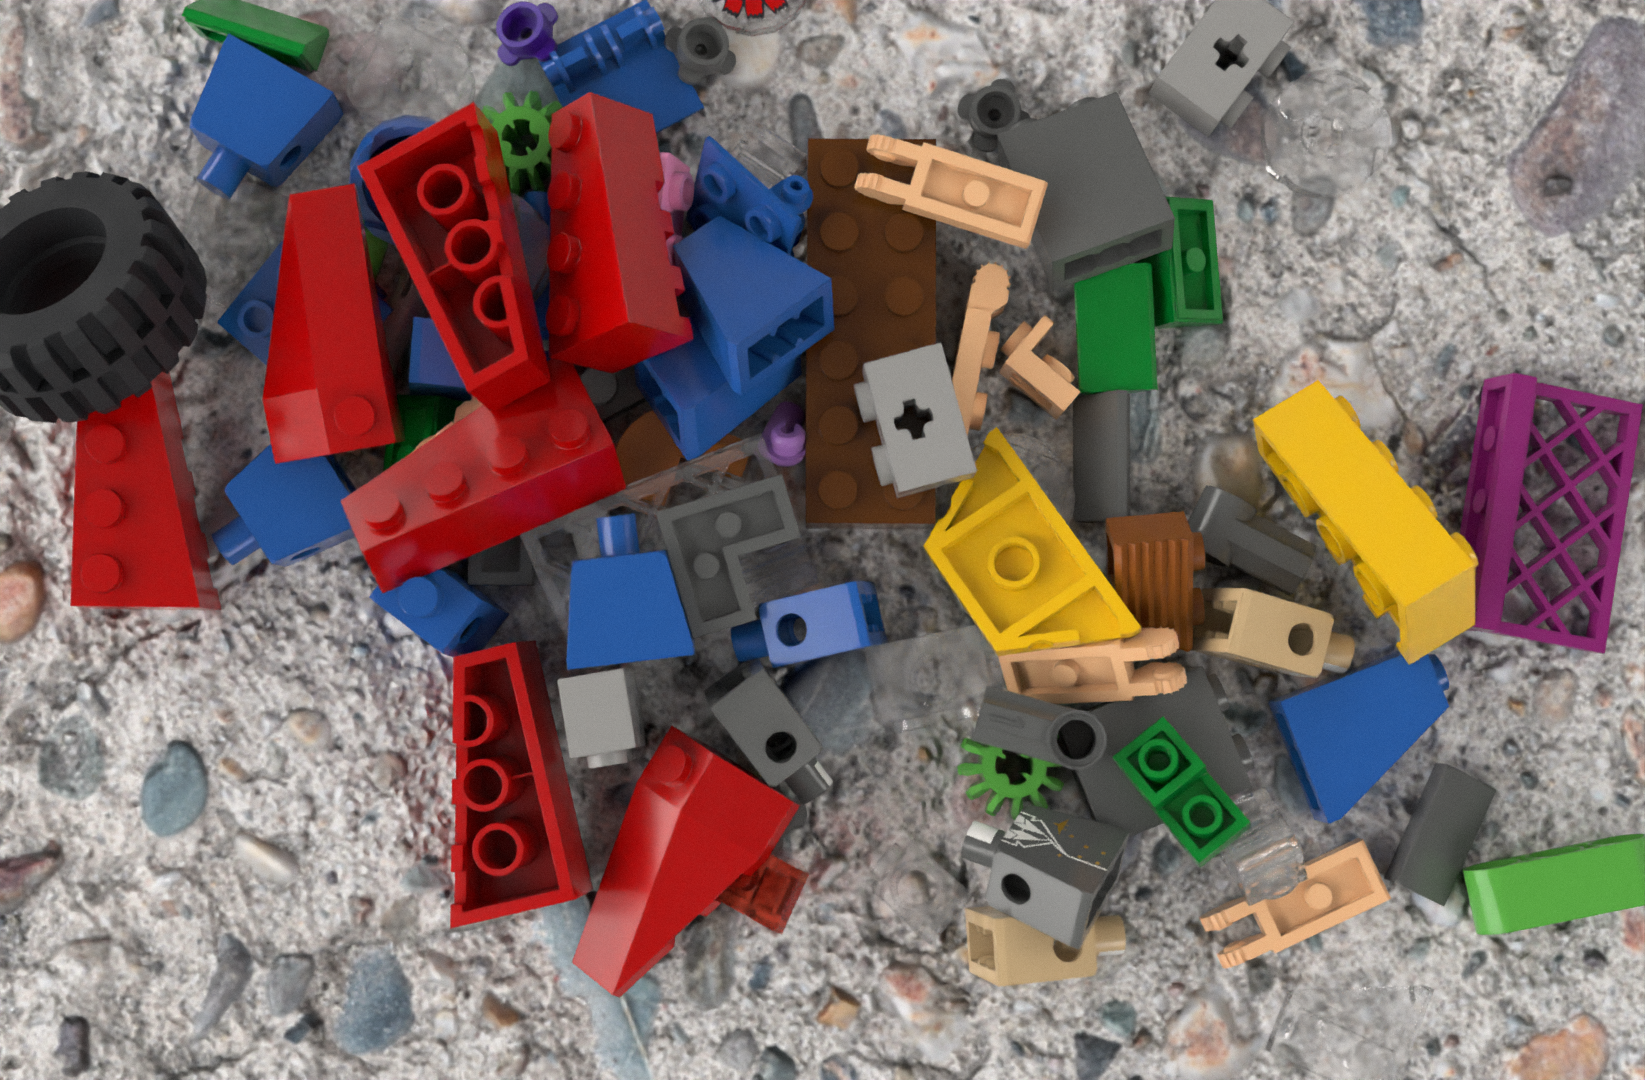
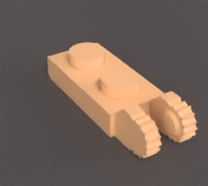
(957, 190)
(976, 342)
(1097, 670)
(1336, 889)

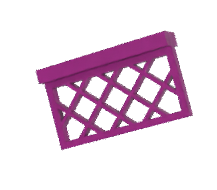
(1498, 490)

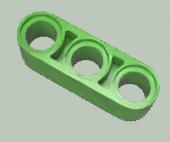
(1557, 884)

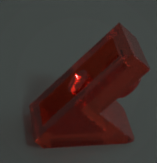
(769, 892)

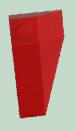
(328, 349)
(681, 844)

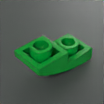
(1181, 791)

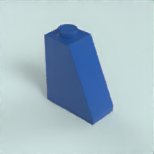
(751, 301)
(696, 399)
(1357, 726)

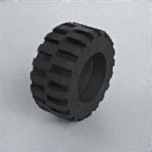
(91, 296)

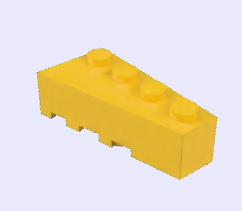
(1371, 518)

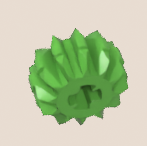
(521, 121)
(1000, 782)

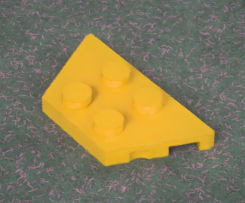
(1021, 563)

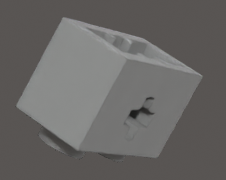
(1203, 91)
(924, 383)
(602, 716)

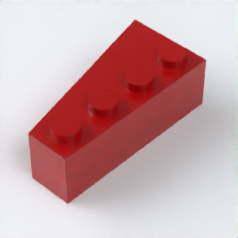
(608, 240)
(462, 245)
(486, 481)
(137, 511)
(511, 791)

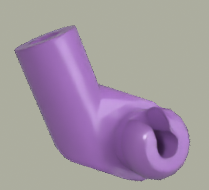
(785, 435)

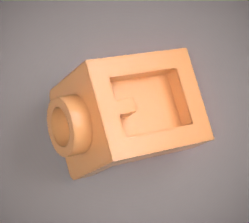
(1043, 379)

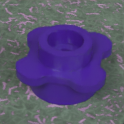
(518, 21)

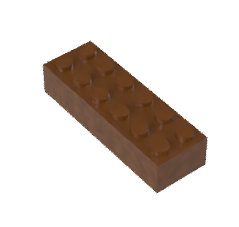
(881, 308)

